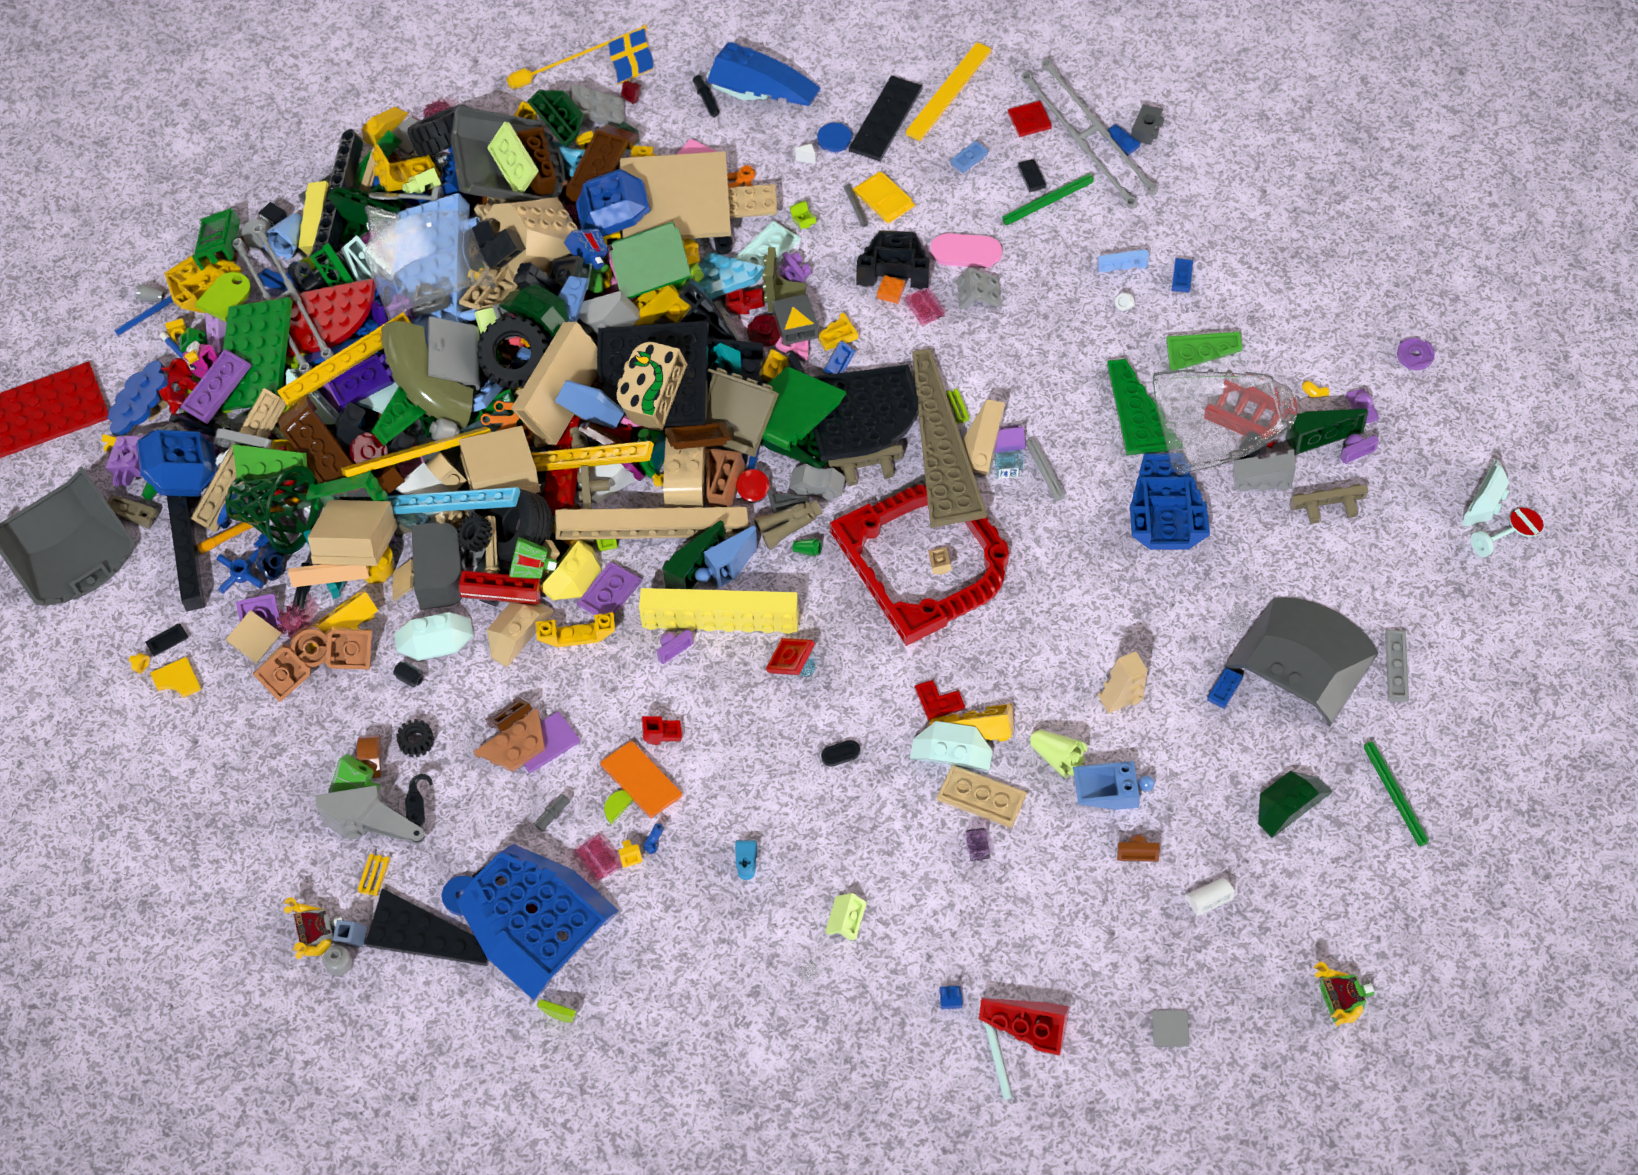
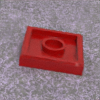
(1029, 119)
(790, 656)

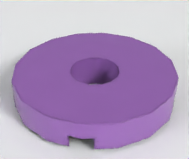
(1415, 362)

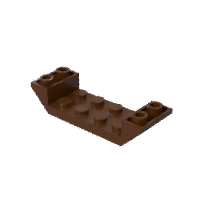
(599, 158)
(311, 436)

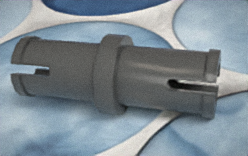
(552, 812)

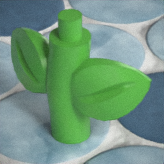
(596, 279)

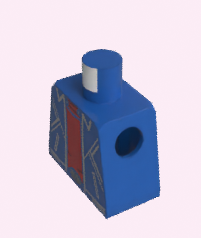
(588, 245)

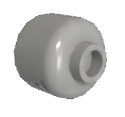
(443, 429)
(337, 960)

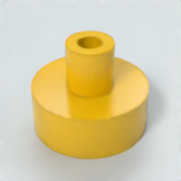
(139, 662)

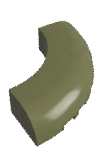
(408, 361)

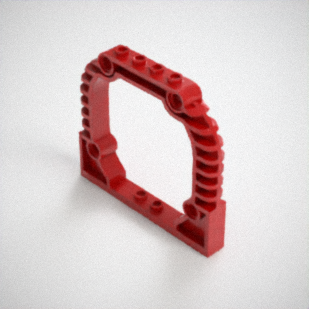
(909, 619)

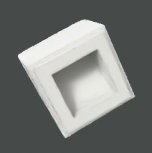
(805, 154)

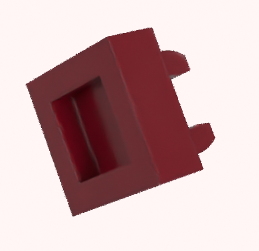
(630, 91)

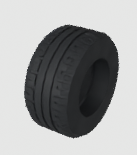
(534, 525)

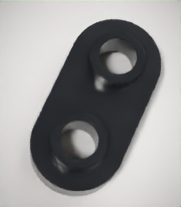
(723, 241)

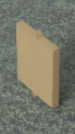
(403, 580)

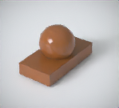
(1138, 850)

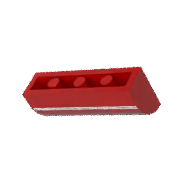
(499, 588)

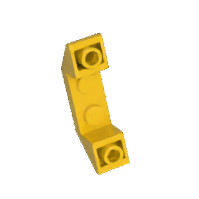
(577, 634)

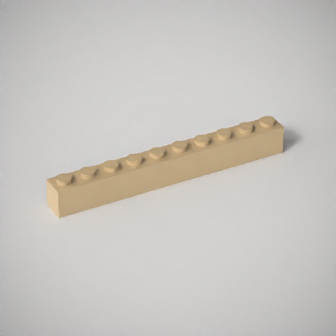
(646, 523)

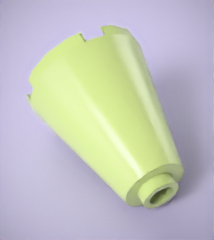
(1059, 751)

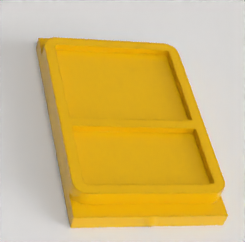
(884, 197)

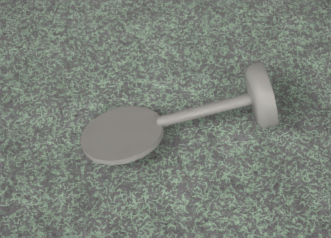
(437, 193)

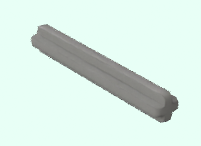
(1045, 470)

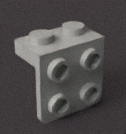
(978, 286)

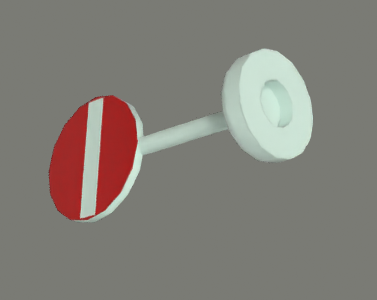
(1522, 520)

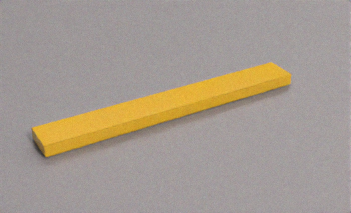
(948, 91)
(335, 365)
(410, 453)
(593, 456)

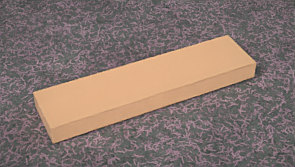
(326, 574)

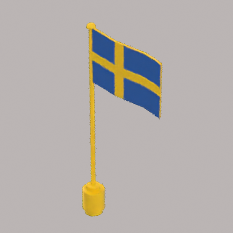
(627, 52)

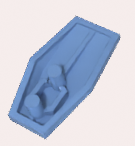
(589, 404)

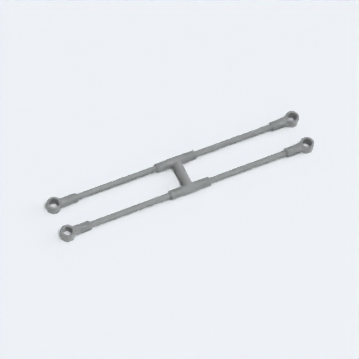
(1097, 126)
(239, 245)

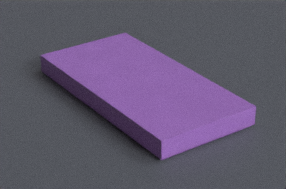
(215, 386)

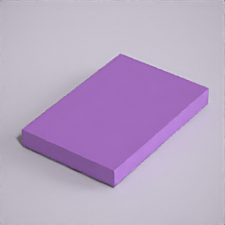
(609, 590)
(557, 739)

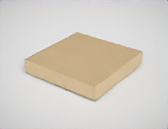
(253, 637)

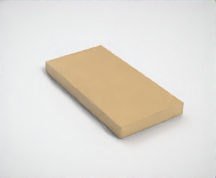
(981, 796)

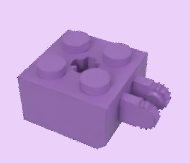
(124, 460)

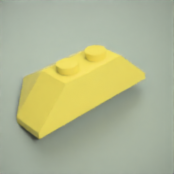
(572, 573)

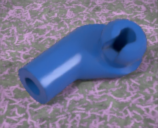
(651, 841)

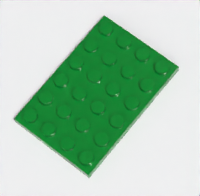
(260, 337)

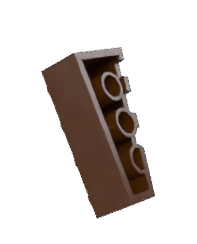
(535, 145)

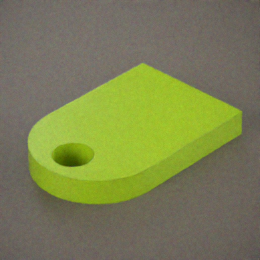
(224, 294)

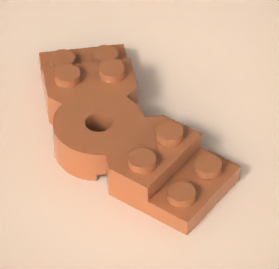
(291, 663)

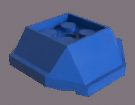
(612, 202)
(176, 462)

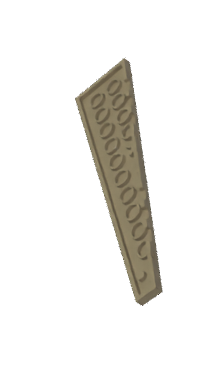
(948, 473)

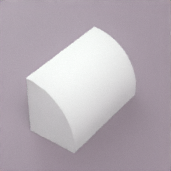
(1210, 896)

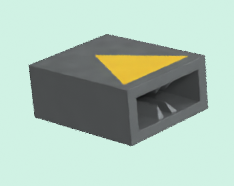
(795, 319)

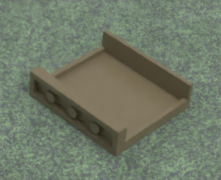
(742, 407)

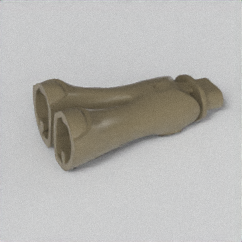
(796, 518)

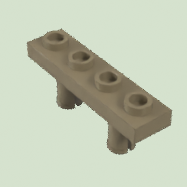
(882, 457)
(588, 488)
(1335, 495)

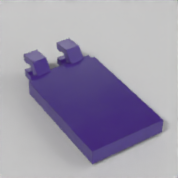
(362, 380)

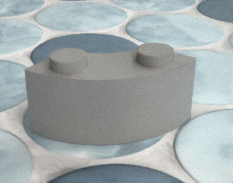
(817, 482)

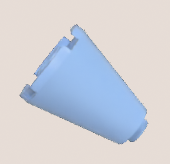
(285, 236)

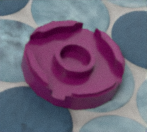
(632, 467)

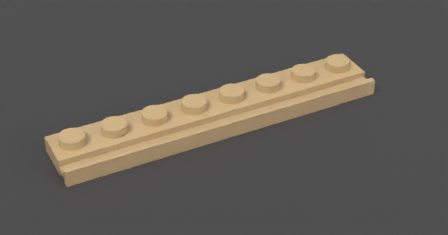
(258, 423)

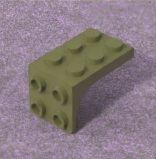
(775, 285)

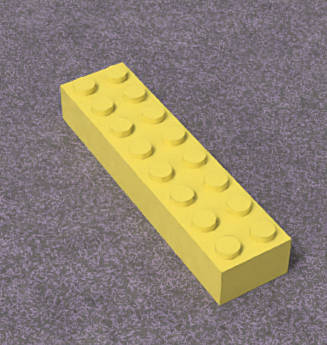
(719, 610)

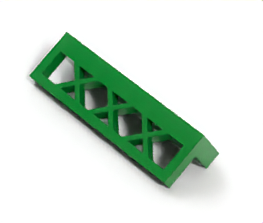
(387, 144)
(336, 263)

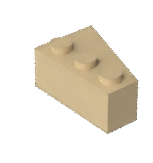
(1125, 684)

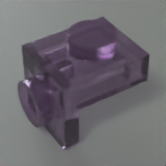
(977, 844)

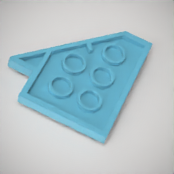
(727, 274)

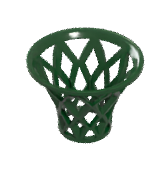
(265, 497)

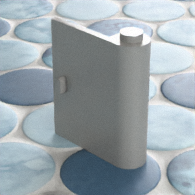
(453, 352)

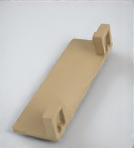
(752, 201)

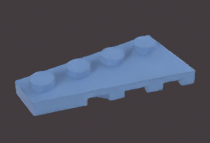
(573, 294)

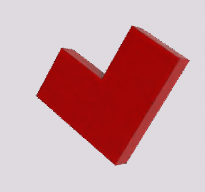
(936, 705)

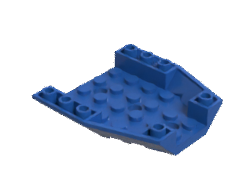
(526, 943)

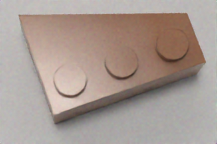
(722, 474)

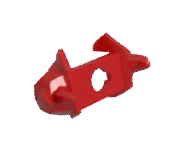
(176, 370)

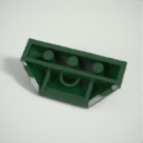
(558, 113)
(352, 204)
(537, 305)
(1289, 800)

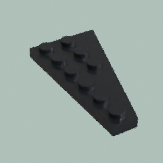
(412, 930)

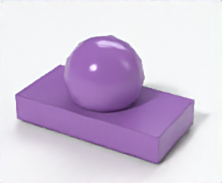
(1361, 400)
(1358, 447)
(673, 645)

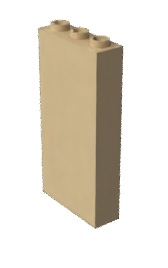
(568, 357)

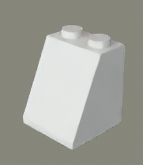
(617, 476)

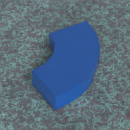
(273, 279)

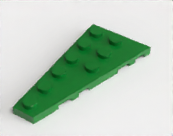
(1135, 411)
(396, 417)

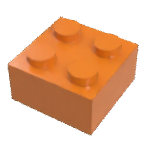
(891, 289)

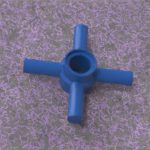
(236, 576)

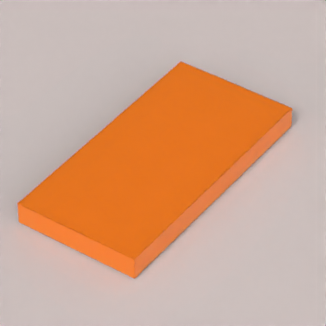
(641, 779)

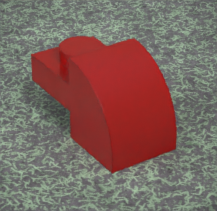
(742, 302)
(658, 730)

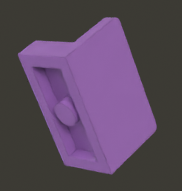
(1010, 438)

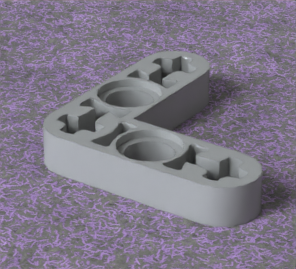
(225, 438)

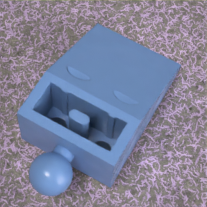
(728, 558)
(1108, 785)

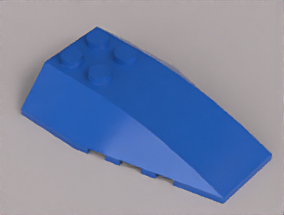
(752, 71)
(1167, 507)

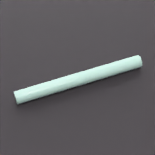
(998, 1061)

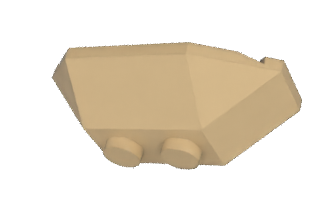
(484, 297)
(514, 630)

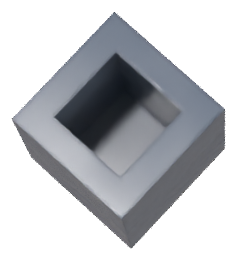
(349, 933)

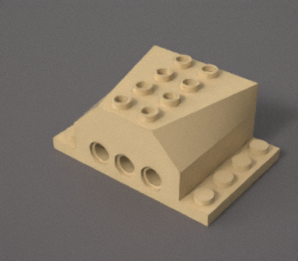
(540, 226)

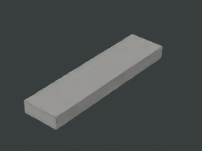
(1396, 666)

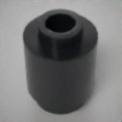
(408, 674)

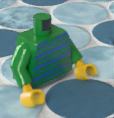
(657, 458)

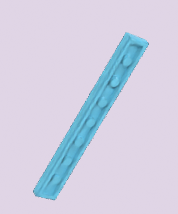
(454, 500)

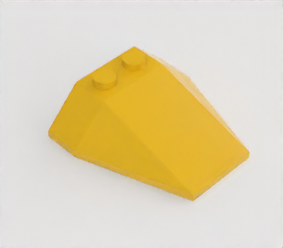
(189, 283)

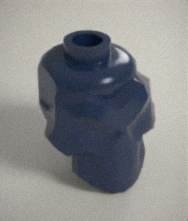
(270, 562)

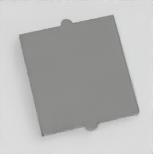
(1170, 1028)

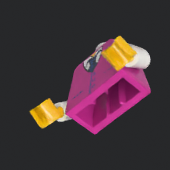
(199, 358)

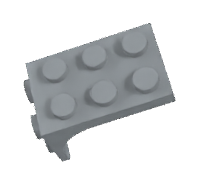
(598, 105)

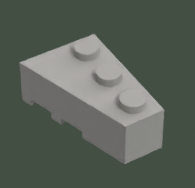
(1265, 473)

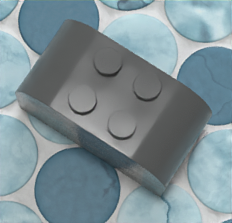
(437, 564)

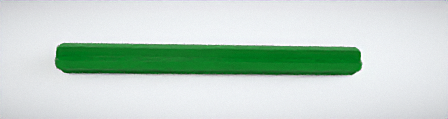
(1048, 199)
(1396, 794)

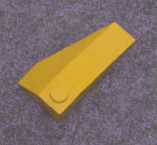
(992, 723)

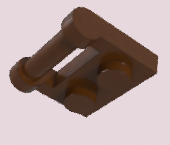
(503, 719)

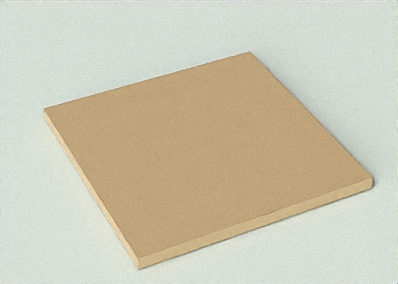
(685, 191)

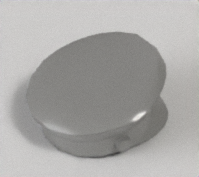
(250, 237)

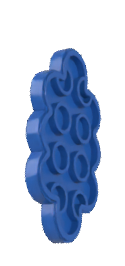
(137, 398)

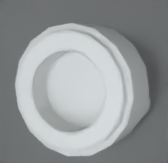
(1124, 301)

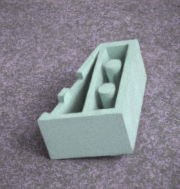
(356, 260)

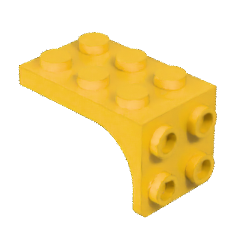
(397, 174)

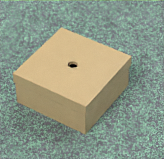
(499, 461)
(352, 532)

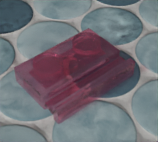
(924, 306)
(597, 858)

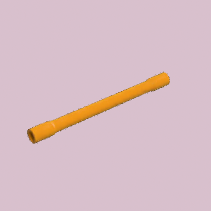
(213, 542)

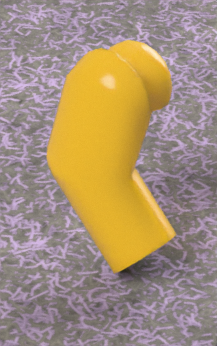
(1313, 391)

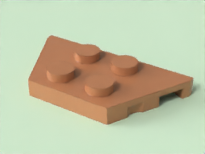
(515, 745)

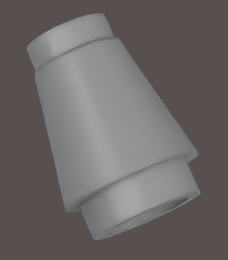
(149, 294)

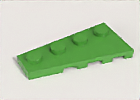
(1200, 348)
(264, 462)

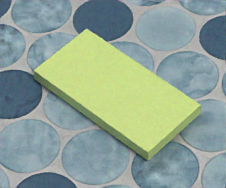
(512, 158)

